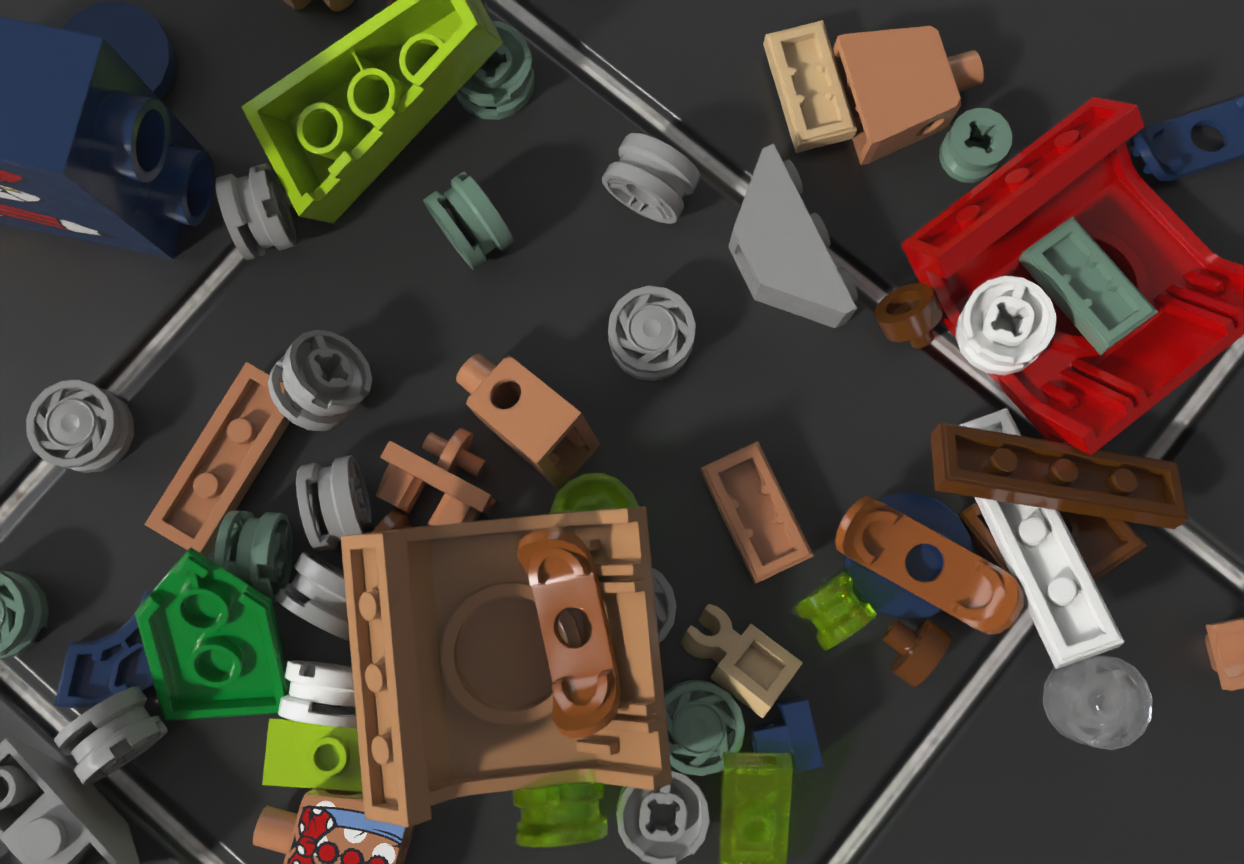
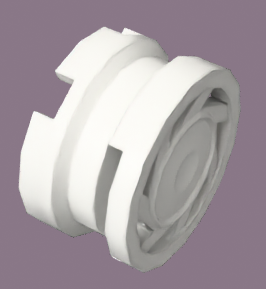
(1005, 325)
(319, 684)

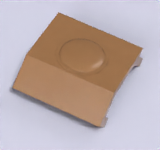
(459, 669)

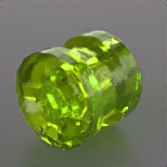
(835, 611)

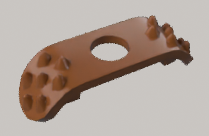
(965, 587)
(582, 676)

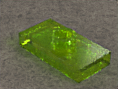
(755, 808)

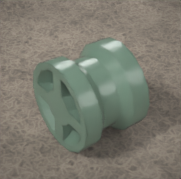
(971, 160)

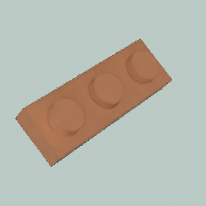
(221, 463)

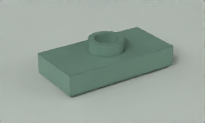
(1087, 285)

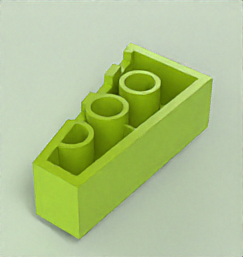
(366, 99)

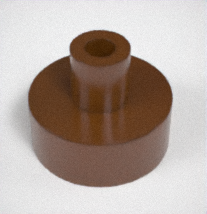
(909, 314)
(917, 650)

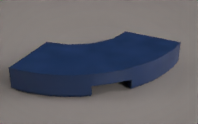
(104, 667)

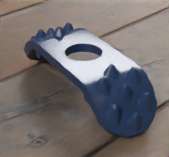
(1171, 152)

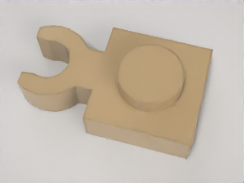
(749, 664)

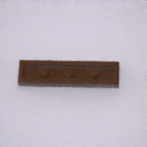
(1056, 476)

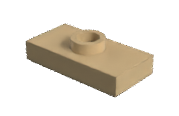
(809, 86)

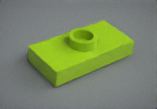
(311, 756)

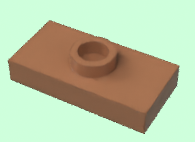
(756, 512)

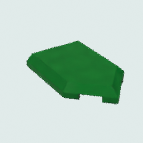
(211, 643)

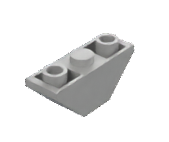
(785, 248)
(53, 816)

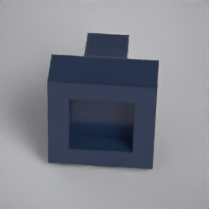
(790, 734)

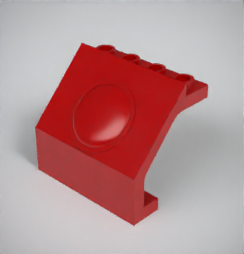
(1087, 174)

